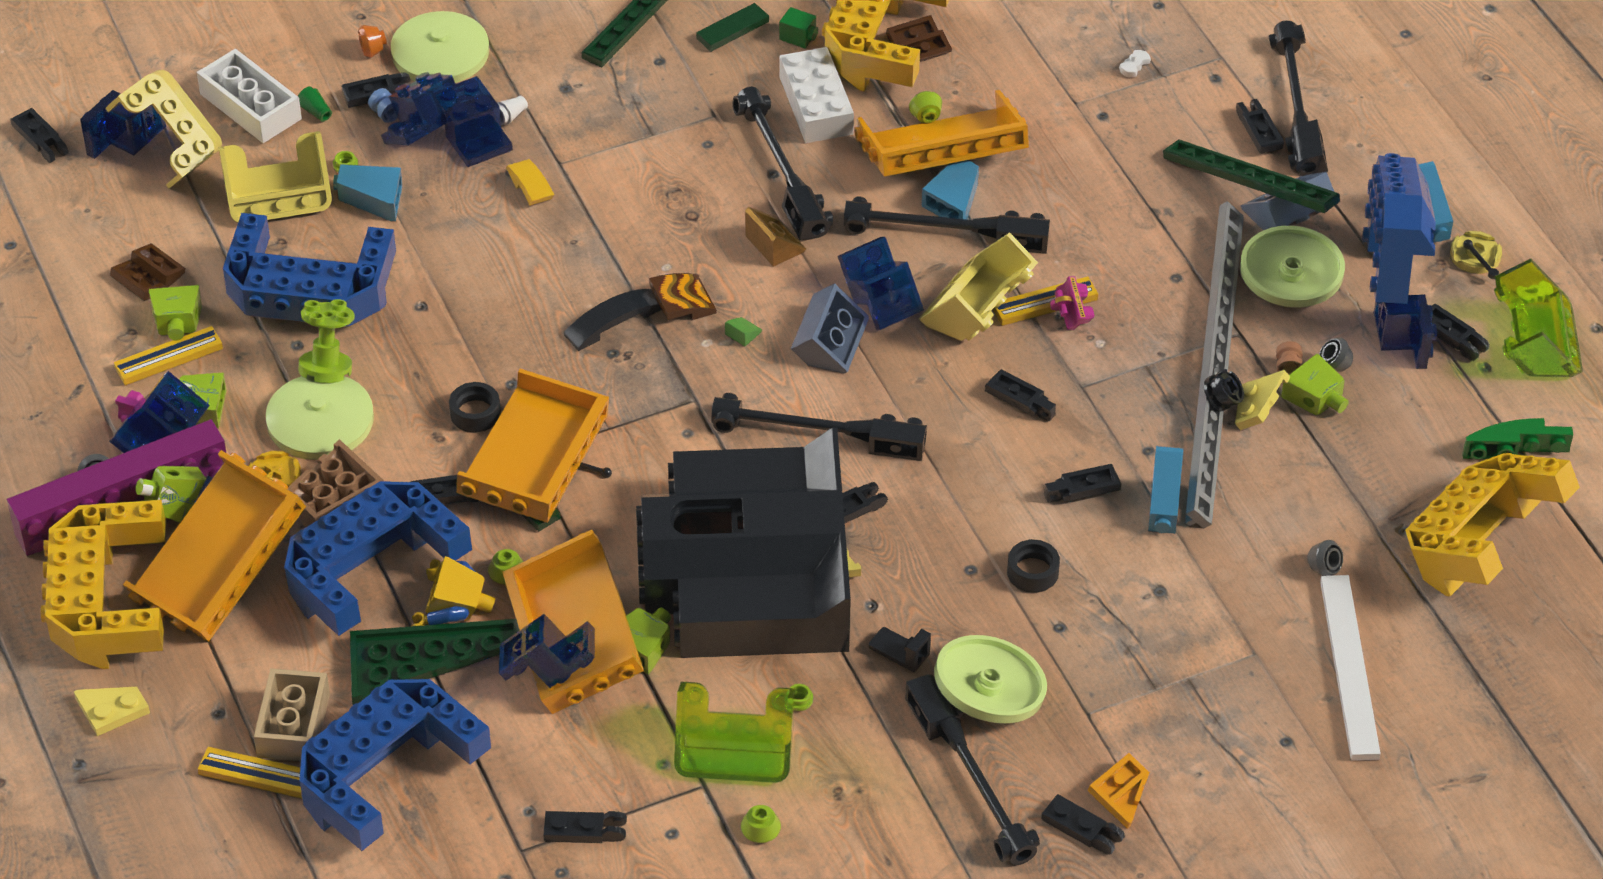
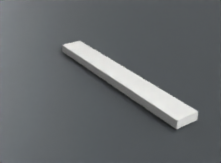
(1350, 668)

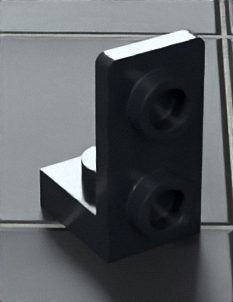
(903, 651)

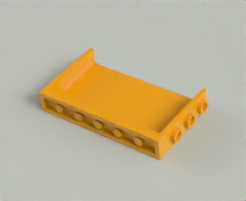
(945, 139)
(535, 446)
(218, 547)
(573, 587)

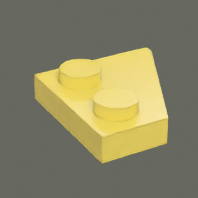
(1258, 399)
(111, 707)

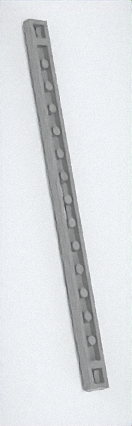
(1218, 336)

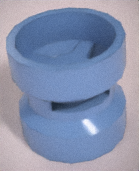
(381, 104)

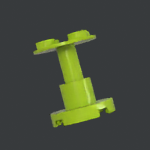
(325, 360)

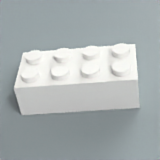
(249, 95)
(816, 95)

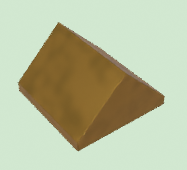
(771, 237)

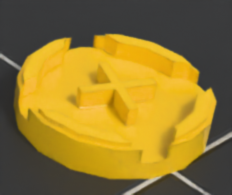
(278, 465)

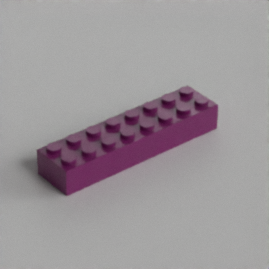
(111, 481)

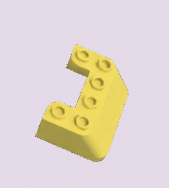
(181, 116)
(280, 187)
(977, 288)

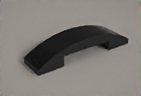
(610, 313)

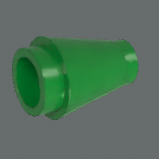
(313, 102)

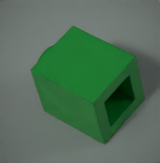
(798, 27)

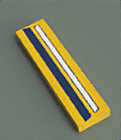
(1036, 303)
(168, 355)
(251, 771)

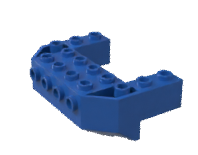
(1398, 224)
(282, 284)
(356, 534)
(367, 737)

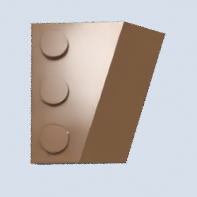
(332, 482)

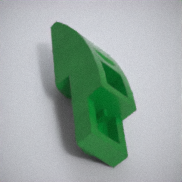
(1516, 437)

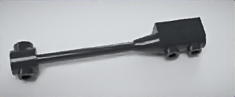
(1305, 135)
(799, 202)
(1029, 232)
(884, 435)
(943, 720)

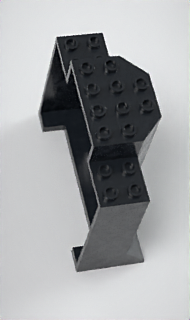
(762, 586)

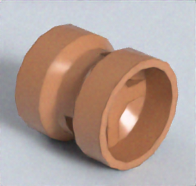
(1289, 356)

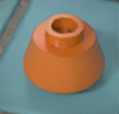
(371, 40)

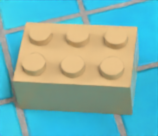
(290, 713)

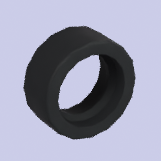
(471, 392)
(1028, 581)

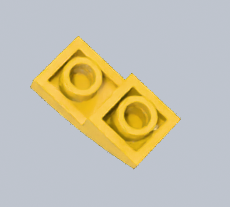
(531, 181)

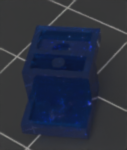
(417, 109)
(473, 122)
(119, 127)
(880, 283)
(1407, 327)
(161, 413)
(547, 651)

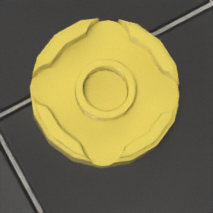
(1485, 246)

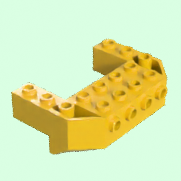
(855, 52)
(1453, 529)
(75, 581)

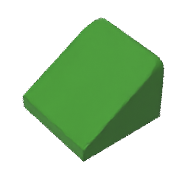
(741, 330)

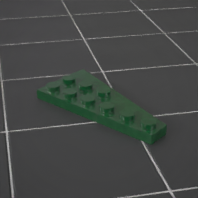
(421, 651)

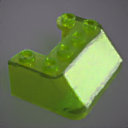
(1541, 322)
(733, 743)

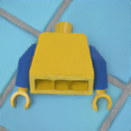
(453, 594)

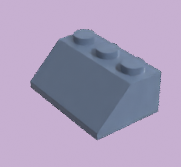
(1272, 211)
(830, 330)

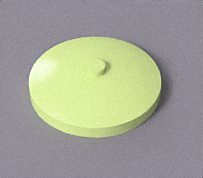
(440, 44)
(1292, 266)
(312, 416)
(990, 679)

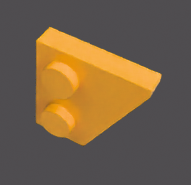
(1121, 788)

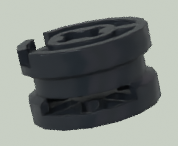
(1225, 389)

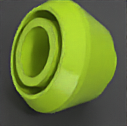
(926, 106)
(502, 561)
(760, 824)

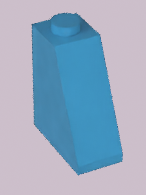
(370, 189)
(952, 190)
(1440, 206)
(1165, 489)

